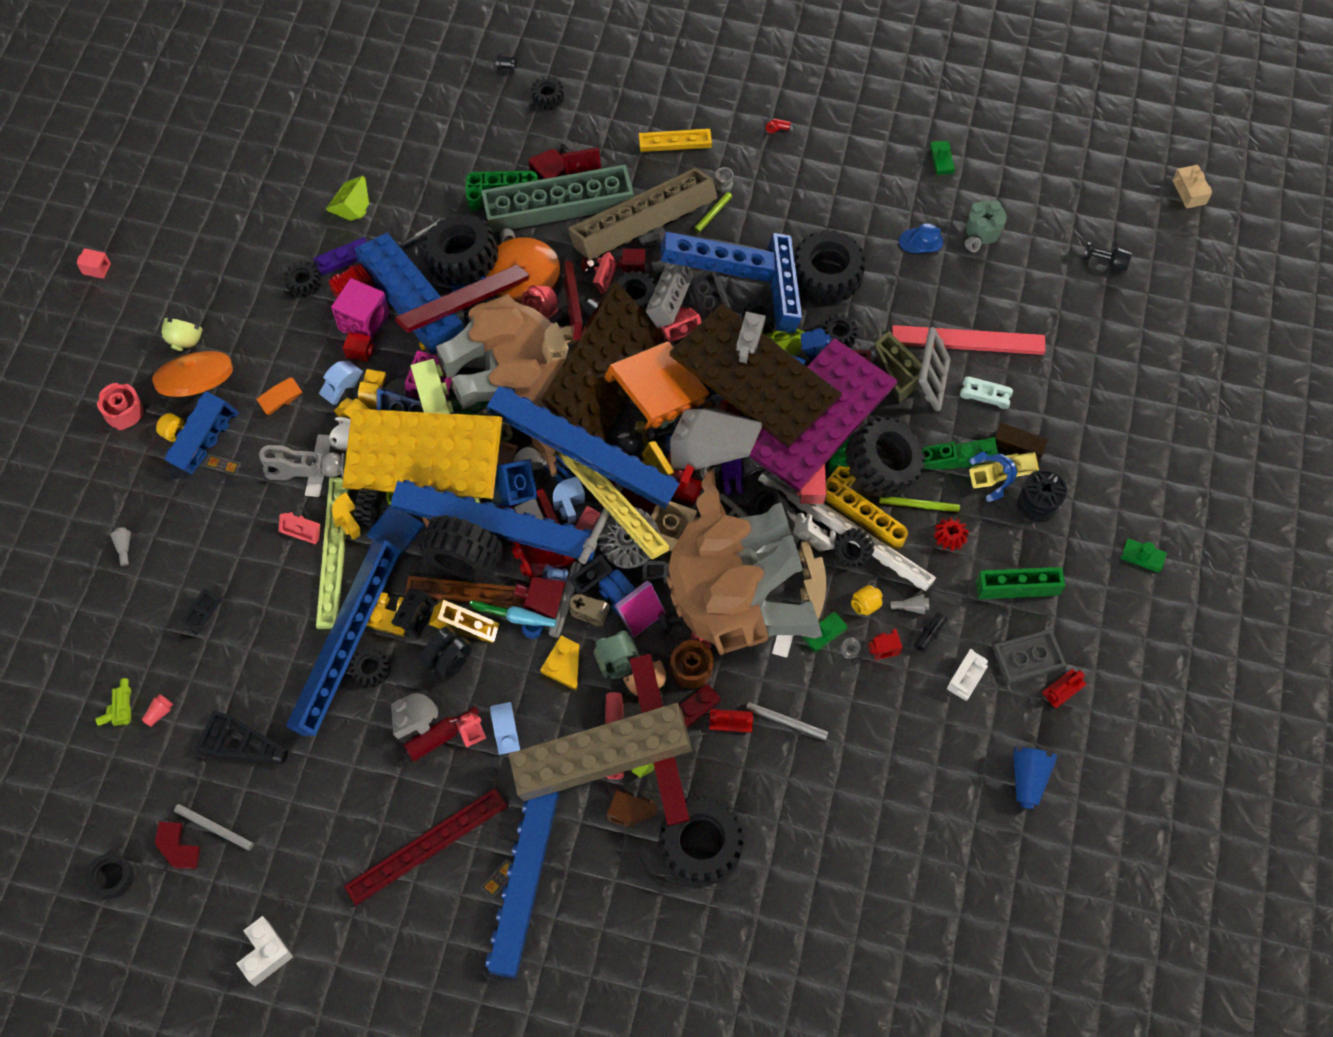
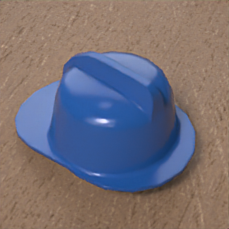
(921, 239)

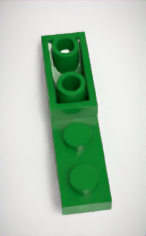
(956, 456)

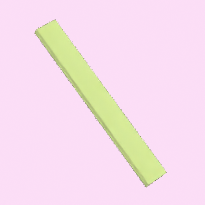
(332, 562)

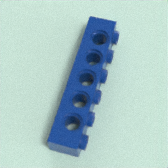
(717, 256)
(784, 285)

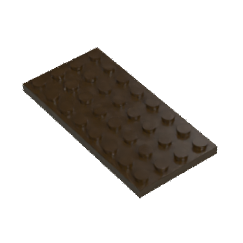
(612, 334)
(767, 388)

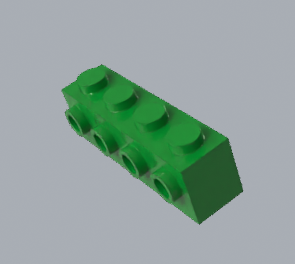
(1020, 583)

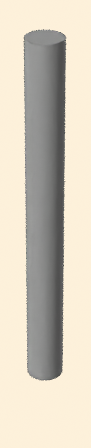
(787, 720)
(208, 824)

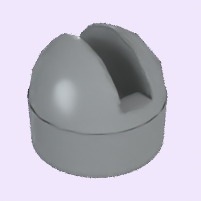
(506, 234)
(972, 240)

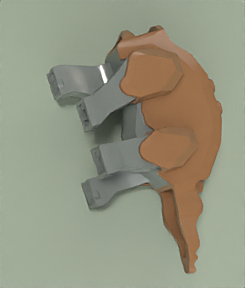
(508, 345)
(727, 570)

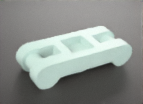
(986, 392)

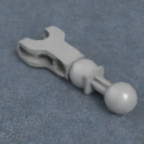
(295, 463)

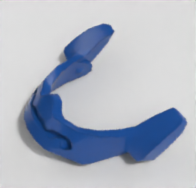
(1008, 468)

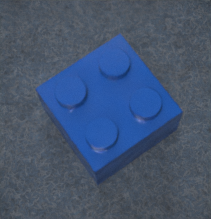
(514, 483)

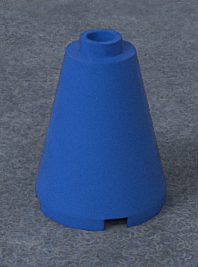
(1032, 774)

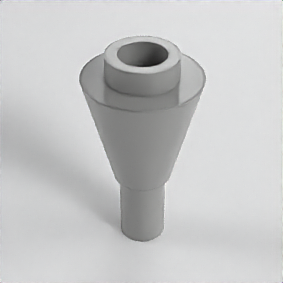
(121, 541)
(915, 604)

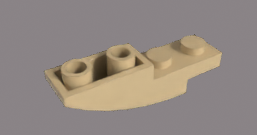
(815, 578)

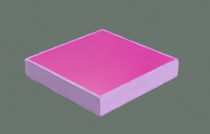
(640, 609)

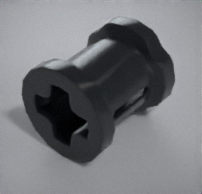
(505, 62)

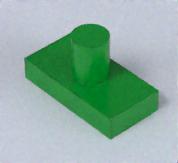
(942, 157)
(1143, 555)
(830, 628)

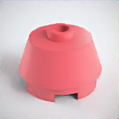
(541, 299)

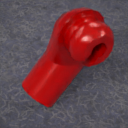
(776, 124)

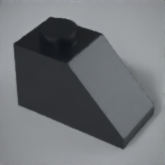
(591, 574)

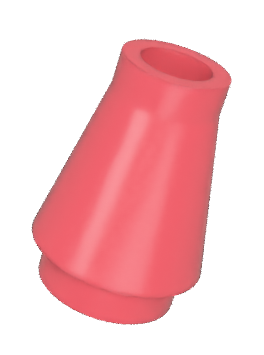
(158, 708)

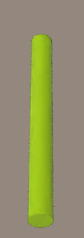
(920, 504)

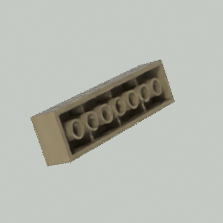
(642, 213)
(600, 752)

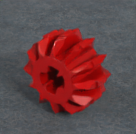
(952, 541)

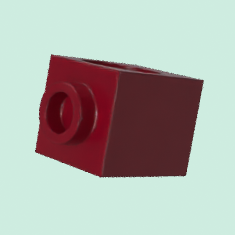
(632, 260)

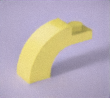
(991, 472)

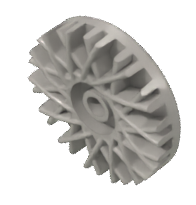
(617, 546)

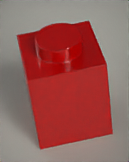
(358, 347)

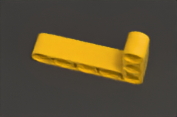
(860, 504)

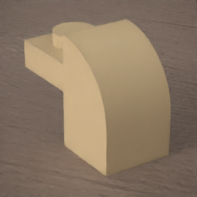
(556, 342)

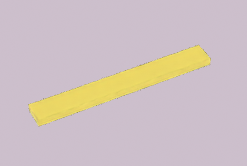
(619, 508)

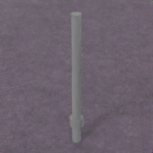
(591, 543)

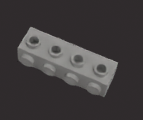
(669, 294)

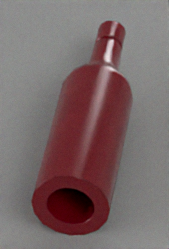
(435, 736)

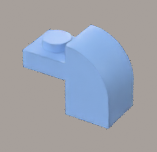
(338, 378)
(566, 496)
(504, 728)

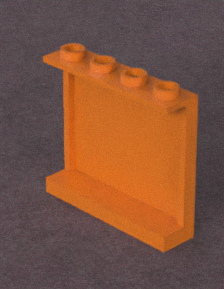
(658, 384)

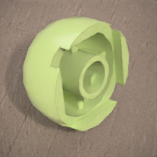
(180, 334)

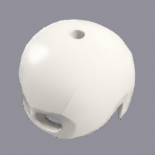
(341, 434)
(537, 460)

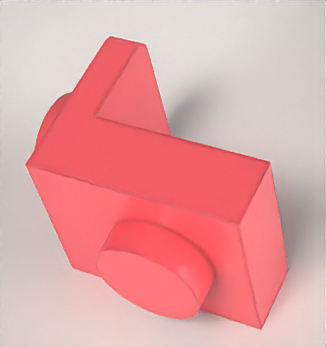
(470, 729)

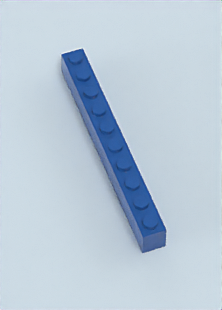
(582, 447)
(501, 522)
(343, 639)
(522, 886)

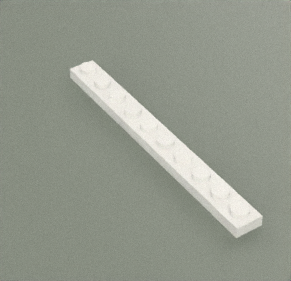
(840, 524)

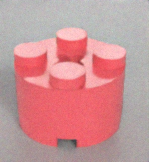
(120, 405)

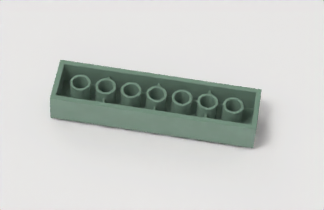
(556, 198)

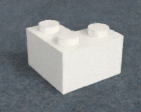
(267, 956)

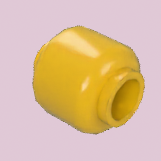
(169, 426)
(867, 600)

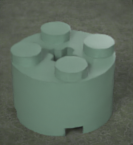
(986, 221)
(614, 655)

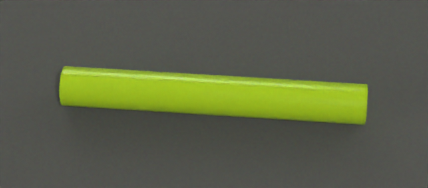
(709, 216)

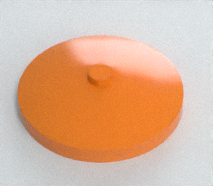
(534, 258)
(192, 373)

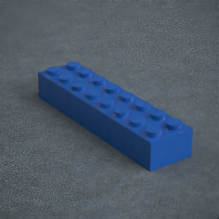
(405, 288)

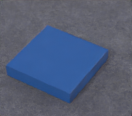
(396, 528)

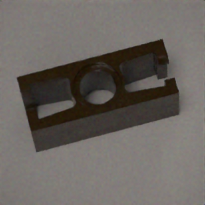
(1015, 440)

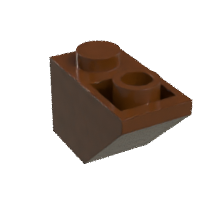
(630, 810)

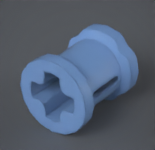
(555, 573)

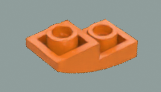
(279, 395)

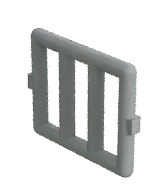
(927, 370)

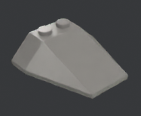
(711, 438)

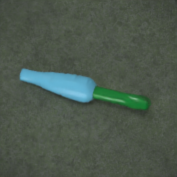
(514, 614)

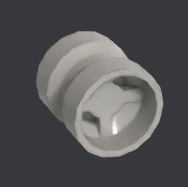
(724, 180)

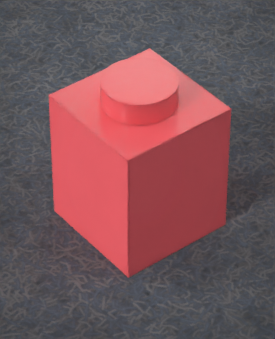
(93, 263)

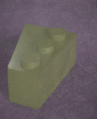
(899, 364)

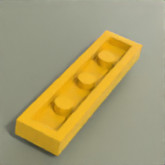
(675, 140)

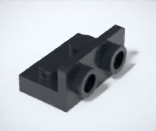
(414, 612)

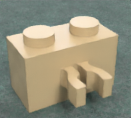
(1192, 186)

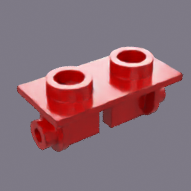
(1064, 688)
(731, 720)

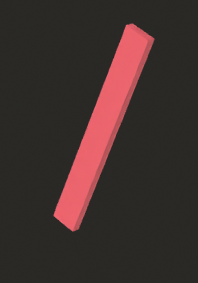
(973, 340)

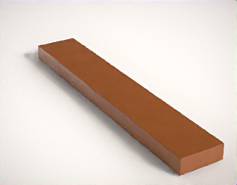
(465, 591)

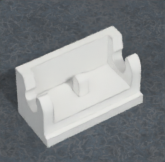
(817, 537)
(968, 675)

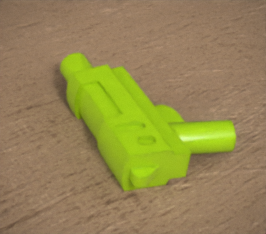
(120, 709)

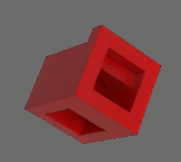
(885, 645)

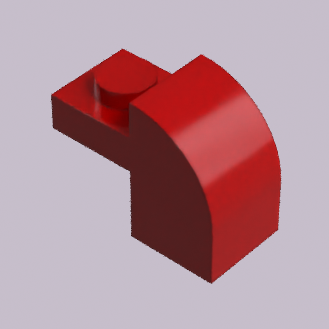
(688, 488)

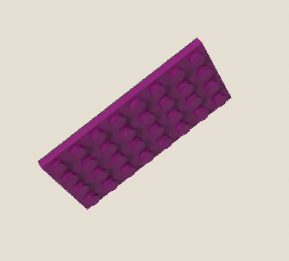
(862, 391)

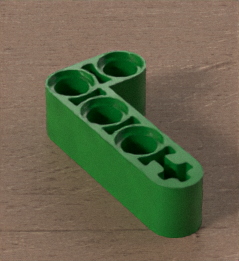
(487, 180)

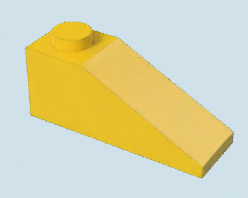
(463, 622)

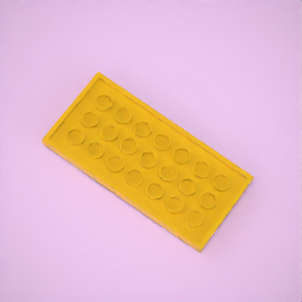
(427, 448)

